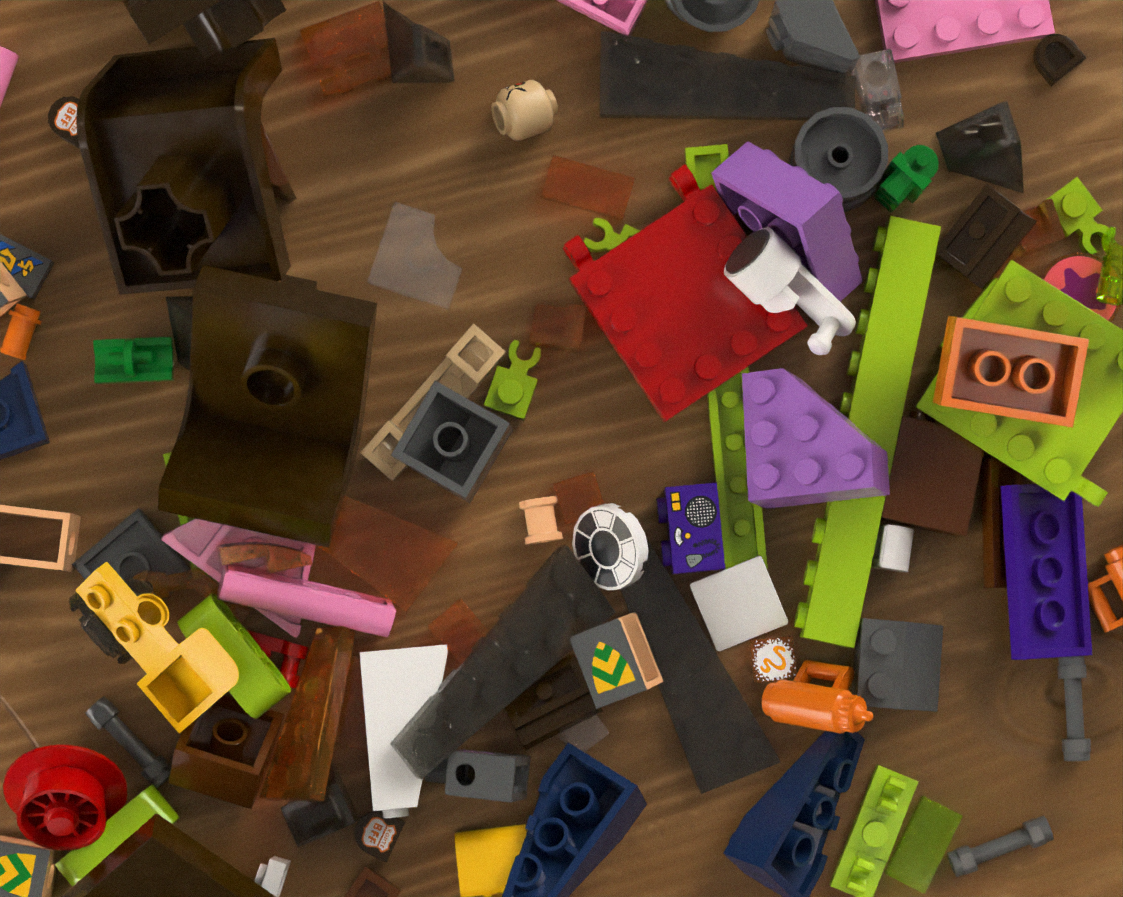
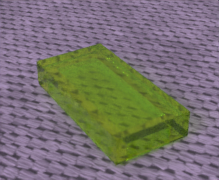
(923, 844)

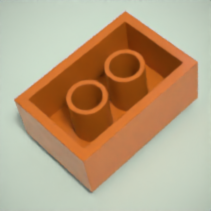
(1010, 371)

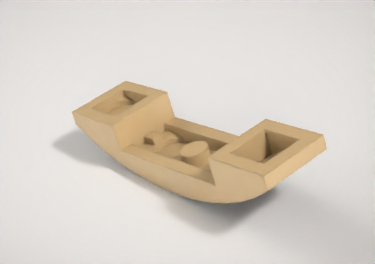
(460, 371)

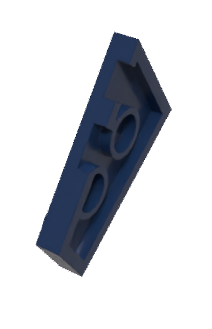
(20, 414)

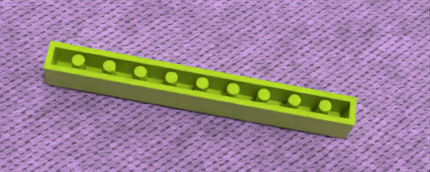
(876, 407)

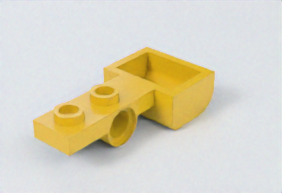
(180, 677)
(487, 858)

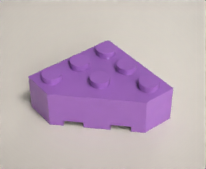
(796, 208)
(804, 447)

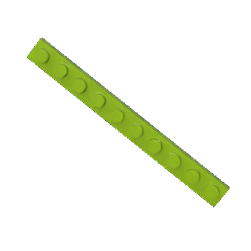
(740, 519)

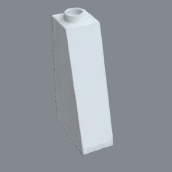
(393, 691)

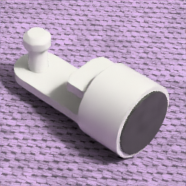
(775, 278)

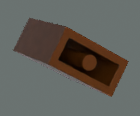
(932, 477)

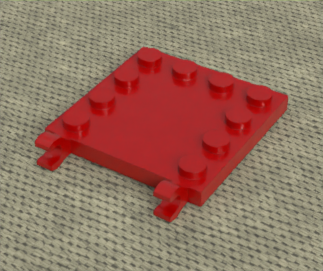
(673, 307)

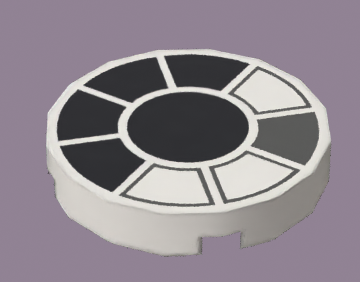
(610, 546)

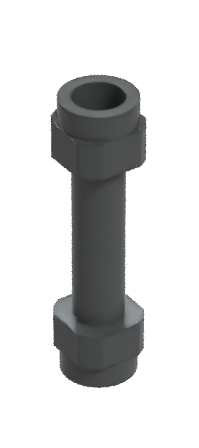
(104, 715)
(1076, 746)
(1034, 833)

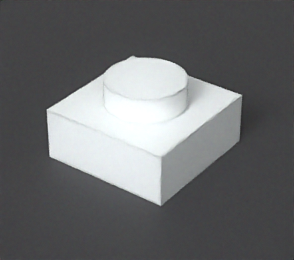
(273, 875)

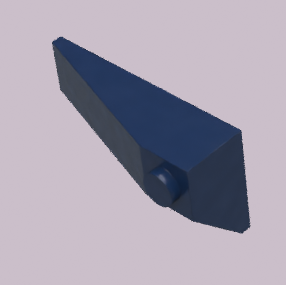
(574, 826)
(787, 828)

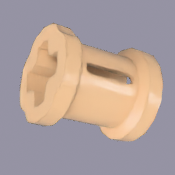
(540, 520)

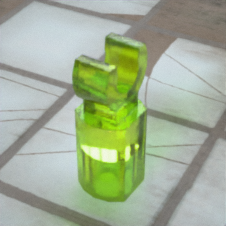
(1111, 272)

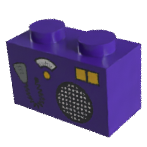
(692, 528)

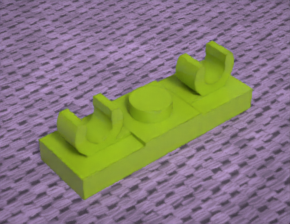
(873, 833)

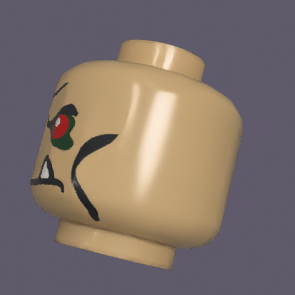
(524, 110)

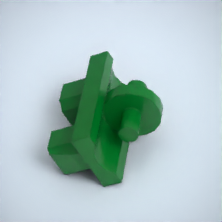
(907, 176)
(133, 360)

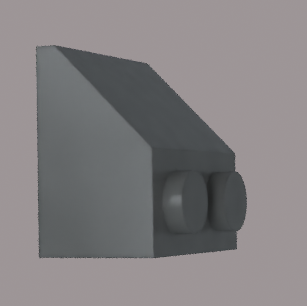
(812, 35)
(452, 441)
(898, 664)

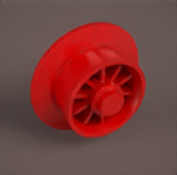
(64, 795)

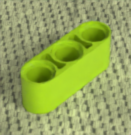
(259, 680)
(117, 830)

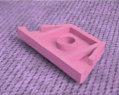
(198, 544)

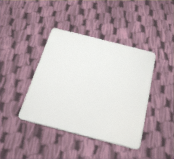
(739, 603)

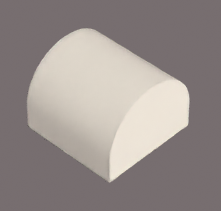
(893, 548)

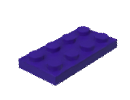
(1045, 573)

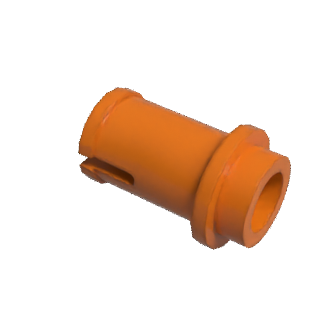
(20, 331)

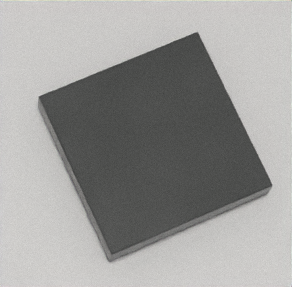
(130, 549)

